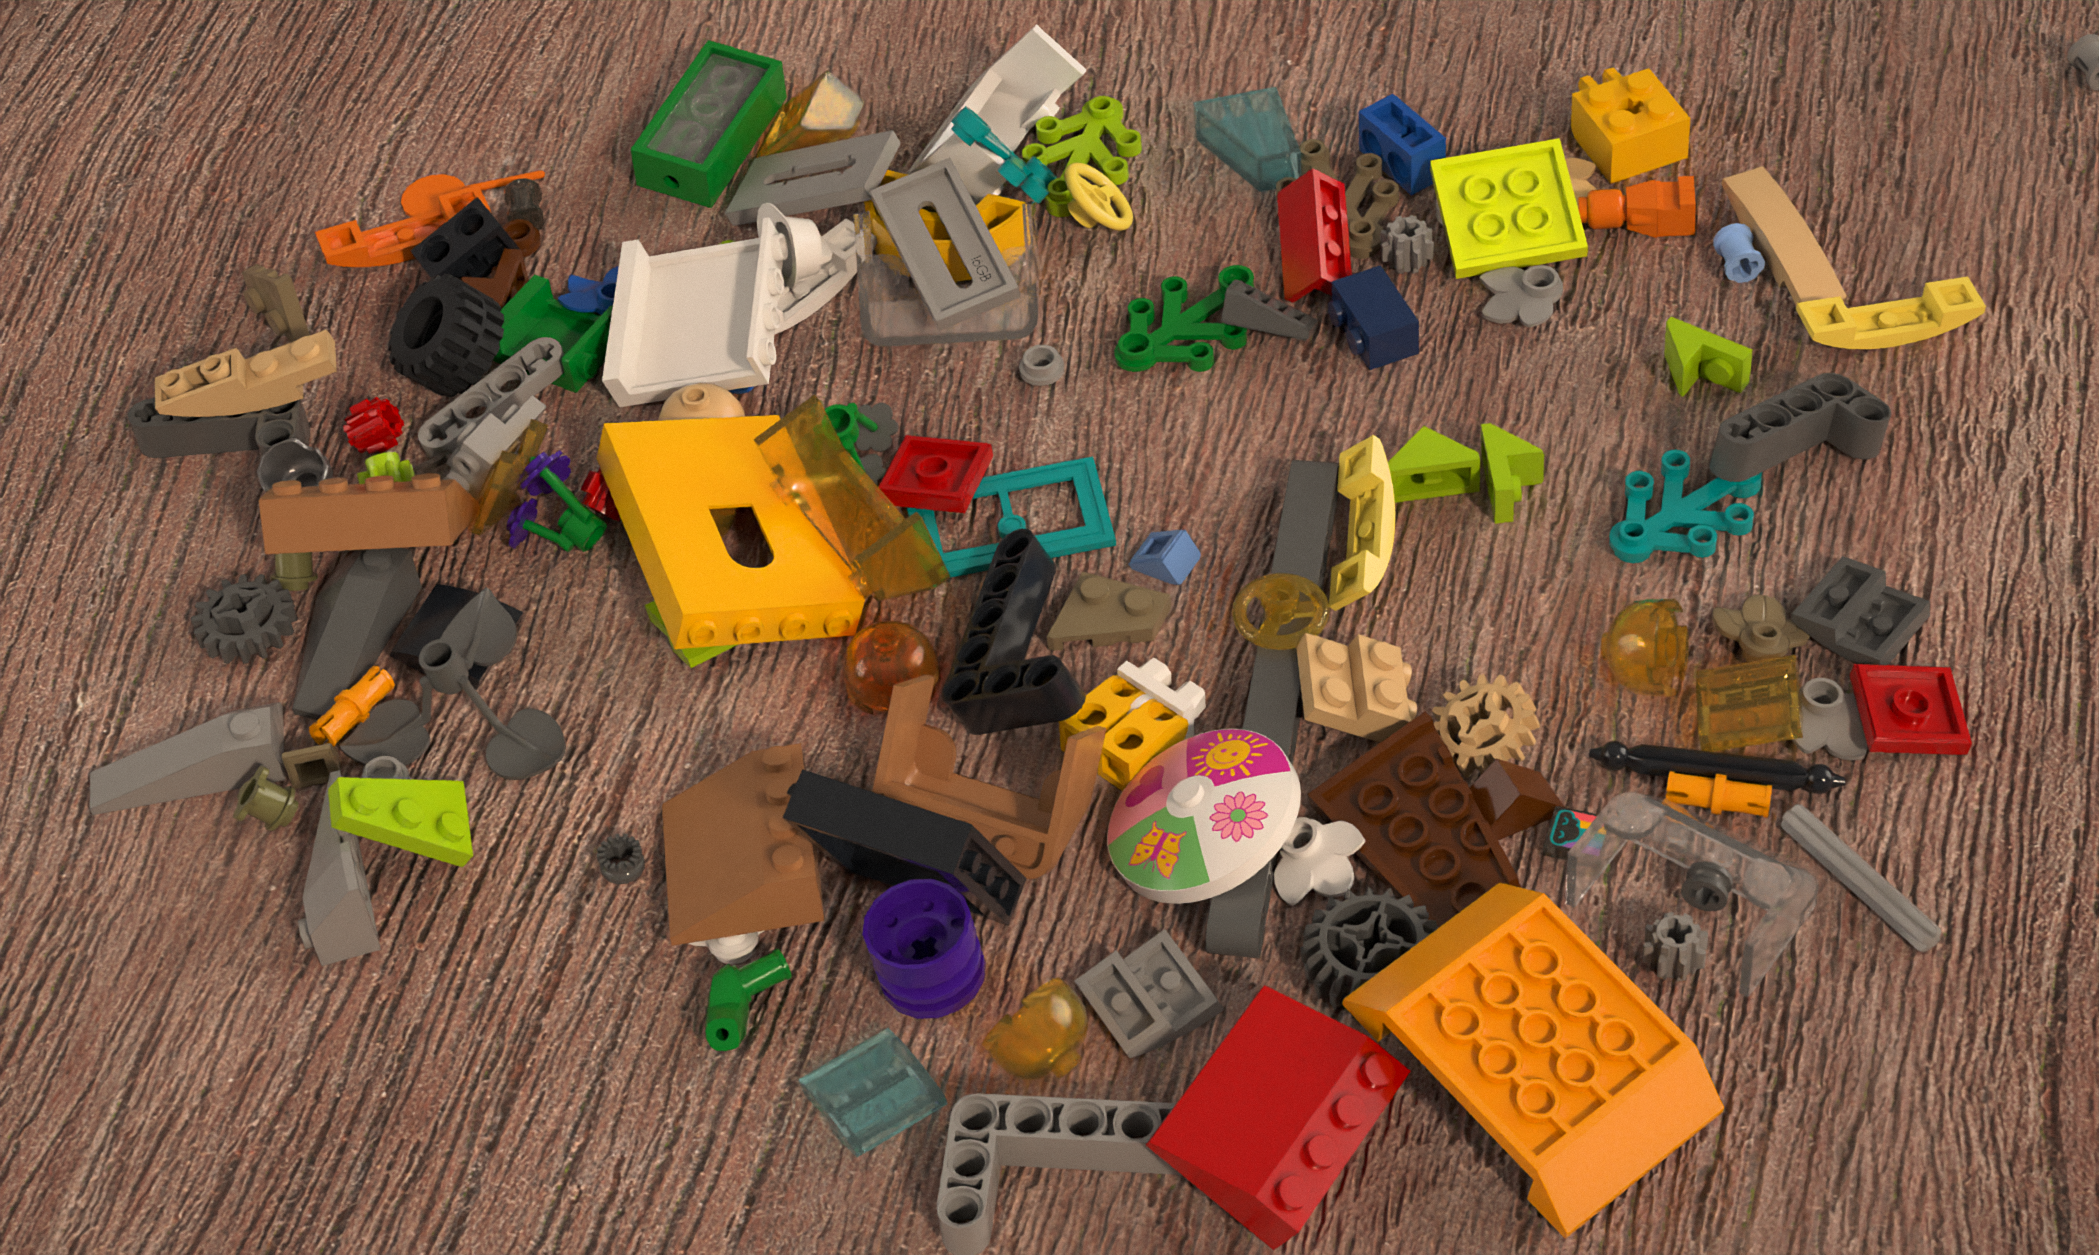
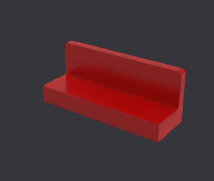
(1313, 234)

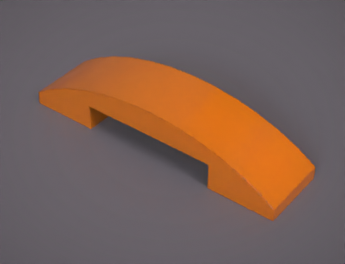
(390, 243)

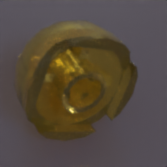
(1647, 647)
(1041, 1034)

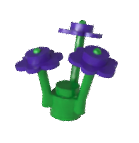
(578, 523)

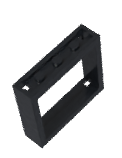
(903, 843)

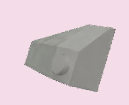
(195, 762)
(337, 895)

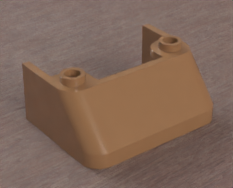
(1029, 831)

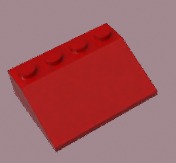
(1277, 1113)

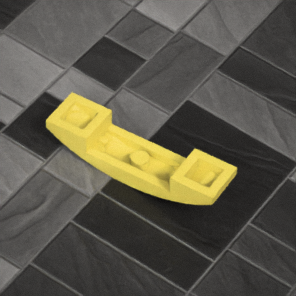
(1893, 323)
(1371, 527)

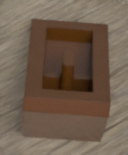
(1513, 798)

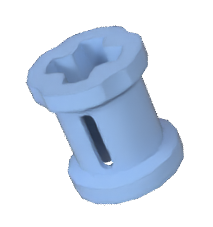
(1740, 258)

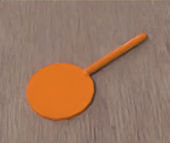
(423, 193)

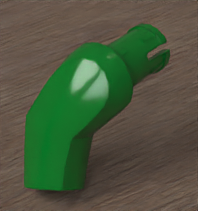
(732, 993)

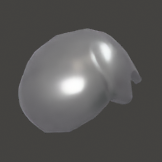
(293, 461)

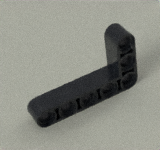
(989, 679)

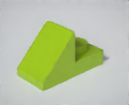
(1702, 354)
(1507, 466)

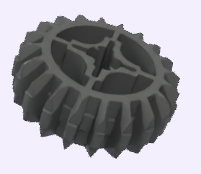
(1359, 940)

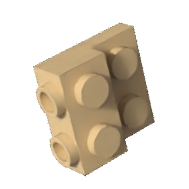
(1355, 686)

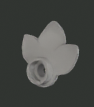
(1521, 294)
(1830, 721)

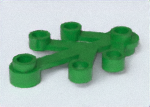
(1140, 350)

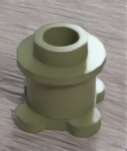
(294, 570)
(266, 801)

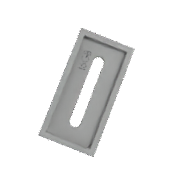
(870, 161)
(945, 192)

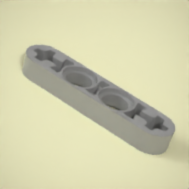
(488, 394)

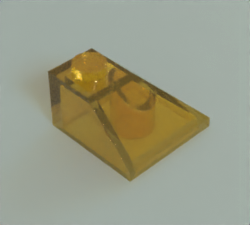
(814, 117)

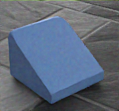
(1166, 556)

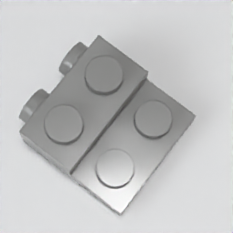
(482, 445)

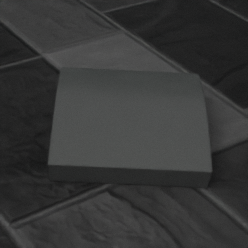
(1860, 615)

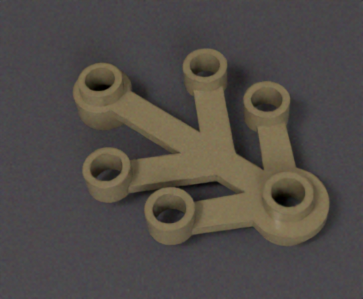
(1365, 231)

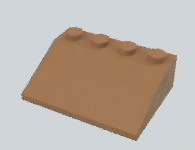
(364, 515)
(733, 854)

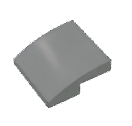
(1149, 995)

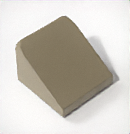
(311, 765)

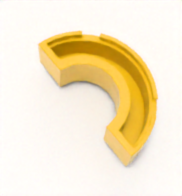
(1000, 214)

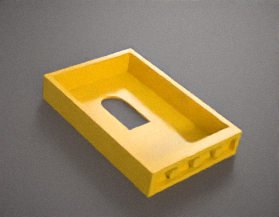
(663, 487)

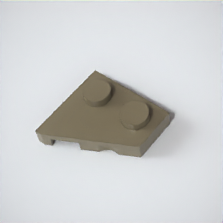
(276, 300)
(1109, 613)

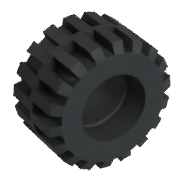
(446, 335)

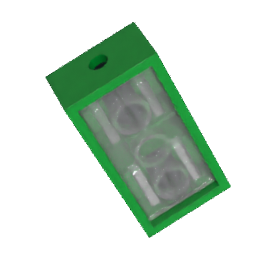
(709, 123)

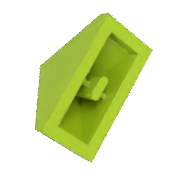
(1433, 467)

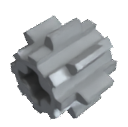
(1406, 244)
(1675, 946)

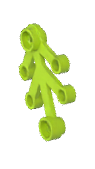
(1098, 117)

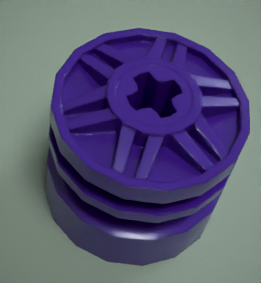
(924, 948)

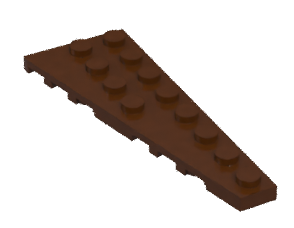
(1417, 822)

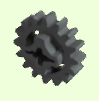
(244, 618)

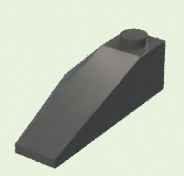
(353, 624)

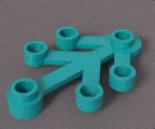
(1033, 174)
(1637, 538)

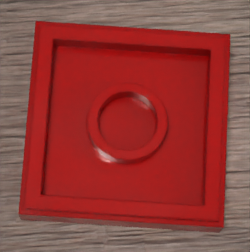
(935, 473)
(1910, 709)

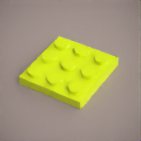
(1508, 208)

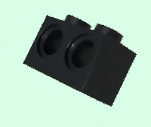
(465, 244)

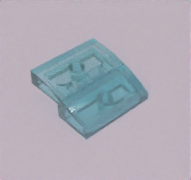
(872, 1092)

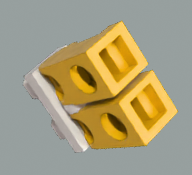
(1138, 716)

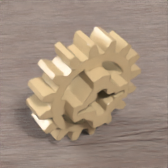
(1483, 724)

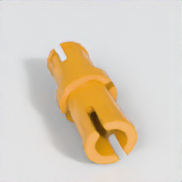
(352, 706)
(1719, 794)

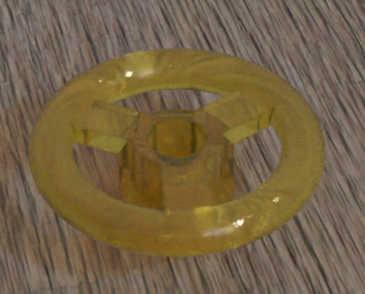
(1282, 604)

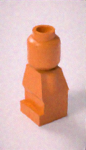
(1647, 207)

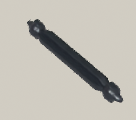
(1741, 768)

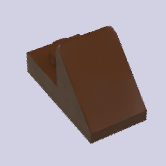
(505, 278)

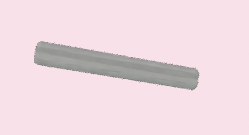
(1861, 878)

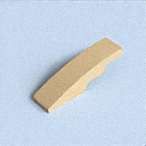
(1782, 236)

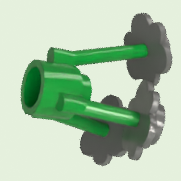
(869, 429)

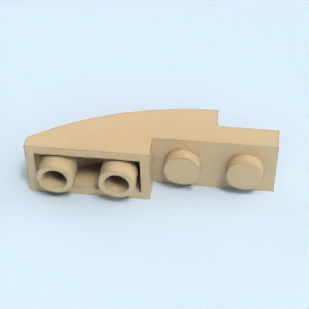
(237, 385)

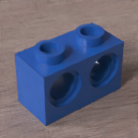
(1401, 141)

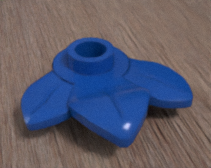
(590, 295)

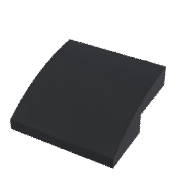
(432, 620)

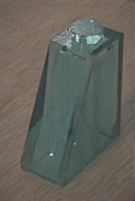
(1250, 136)

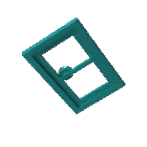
(1094, 535)

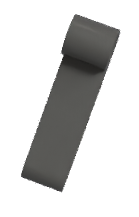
(1796, 420)
(184, 436)

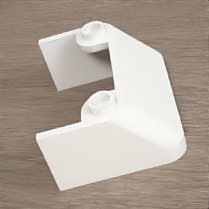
(1010, 100)

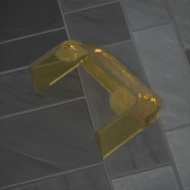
(847, 508)

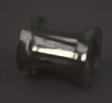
(523, 200)

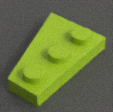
(405, 814)

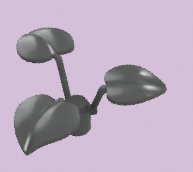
(477, 635)

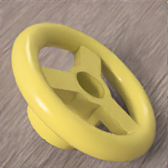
(1092, 202)

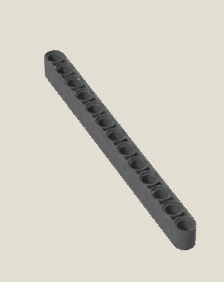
(1275, 696)

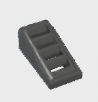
(1258, 311)

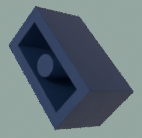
(1374, 318)

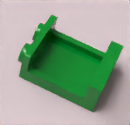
(537, 315)

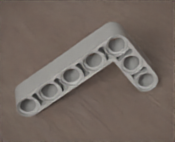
(1052, 1146)

